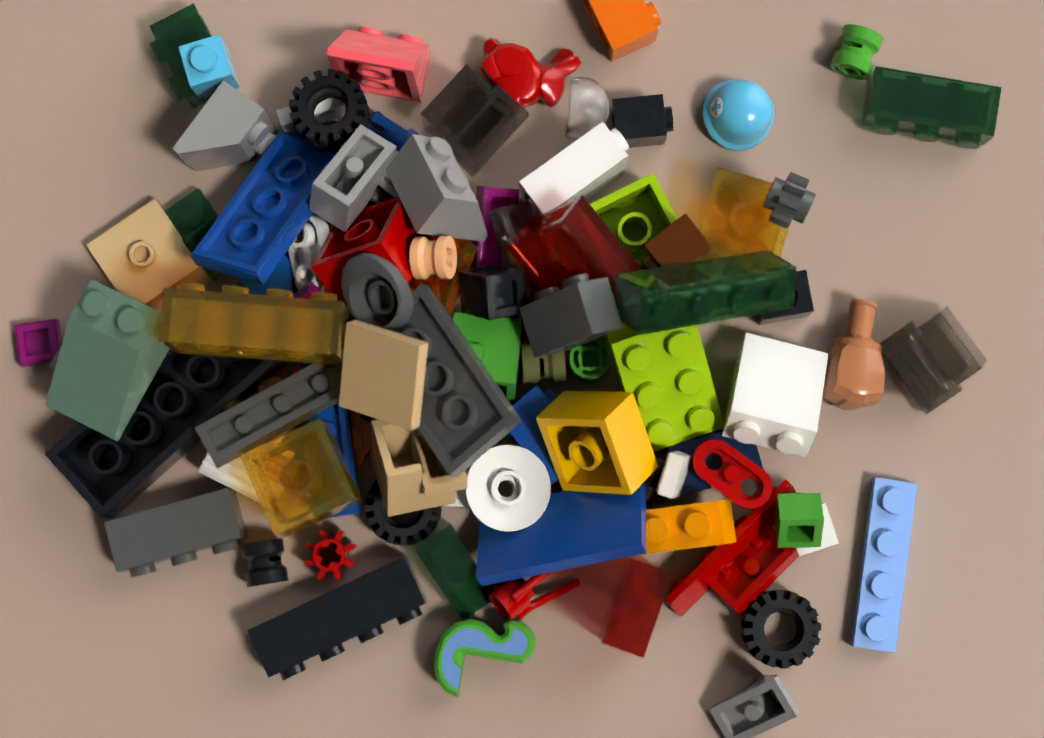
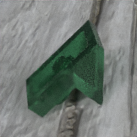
(193, 219)

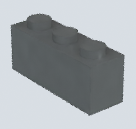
(176, 532)

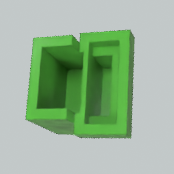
(497, 346)

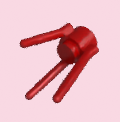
(514, 596)

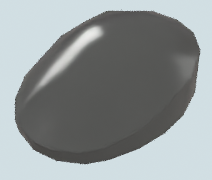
(376, 292)

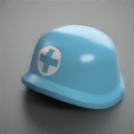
(738, 114)

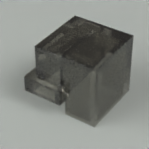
(473, 118)
(933, 358)

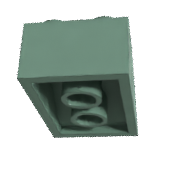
(106, 360)

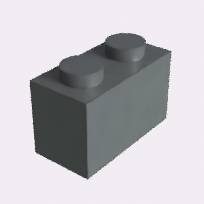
(570, 315)

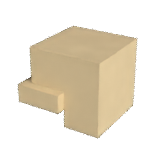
(410, 471)

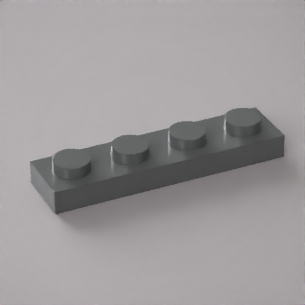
(270, 412)

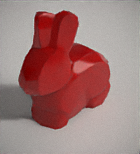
(522, 75)

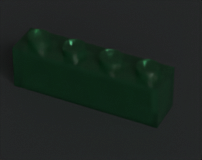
(704, 291)

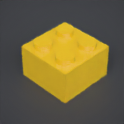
(597, 442)

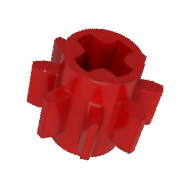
(320, 559)

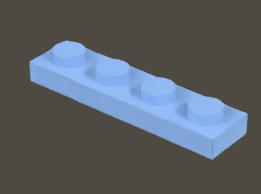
(884, 565)

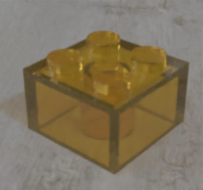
(735, 217)
(301, 478)

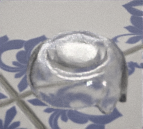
(586, 106)

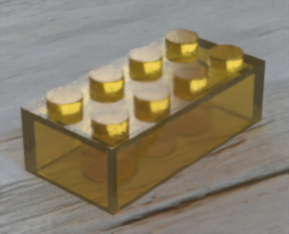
(254, 325)

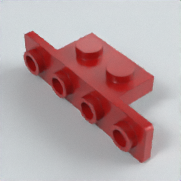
(738, 569)

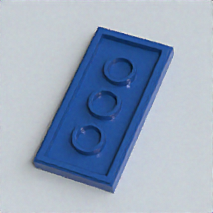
(264, 212)
(569, 534)

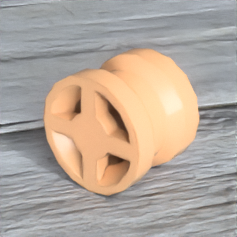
(433, 257)

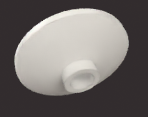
(529, 484)

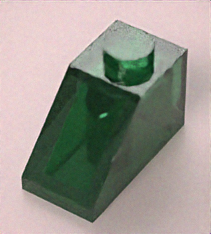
(454, 571)

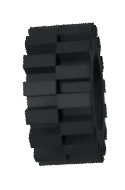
(319, 90)
(397, 533)
(806, 632)

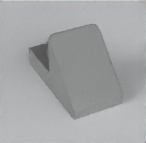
(755, 709)

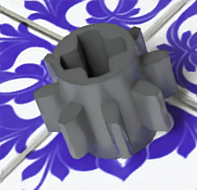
(788, 200)

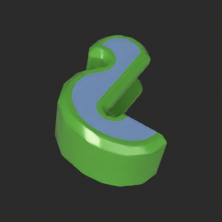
(481, 640)

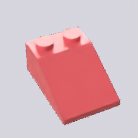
(382, 63)

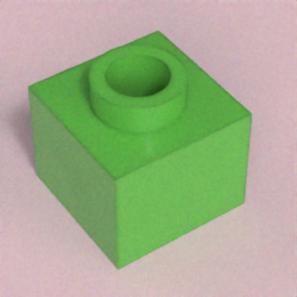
(799, 520)

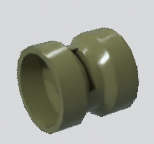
(553, 368)

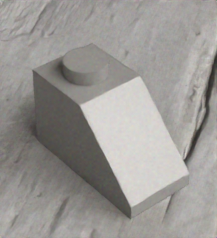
(351, 178)

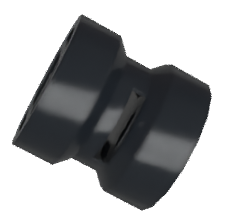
(264, 562)

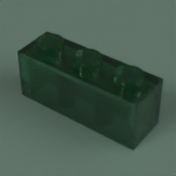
(931, 107)

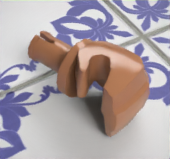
(855, 362)

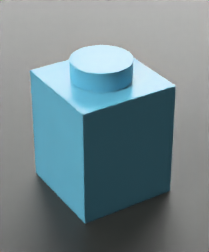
(207, 65)

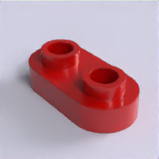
(731, 474)

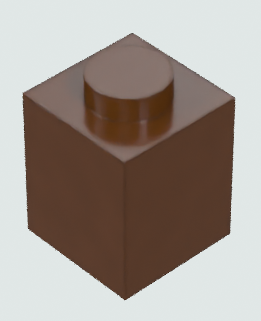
(676, 245)

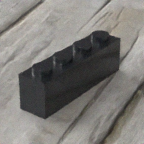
(338, 616)

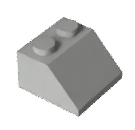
(226, 132)
(436, 190)

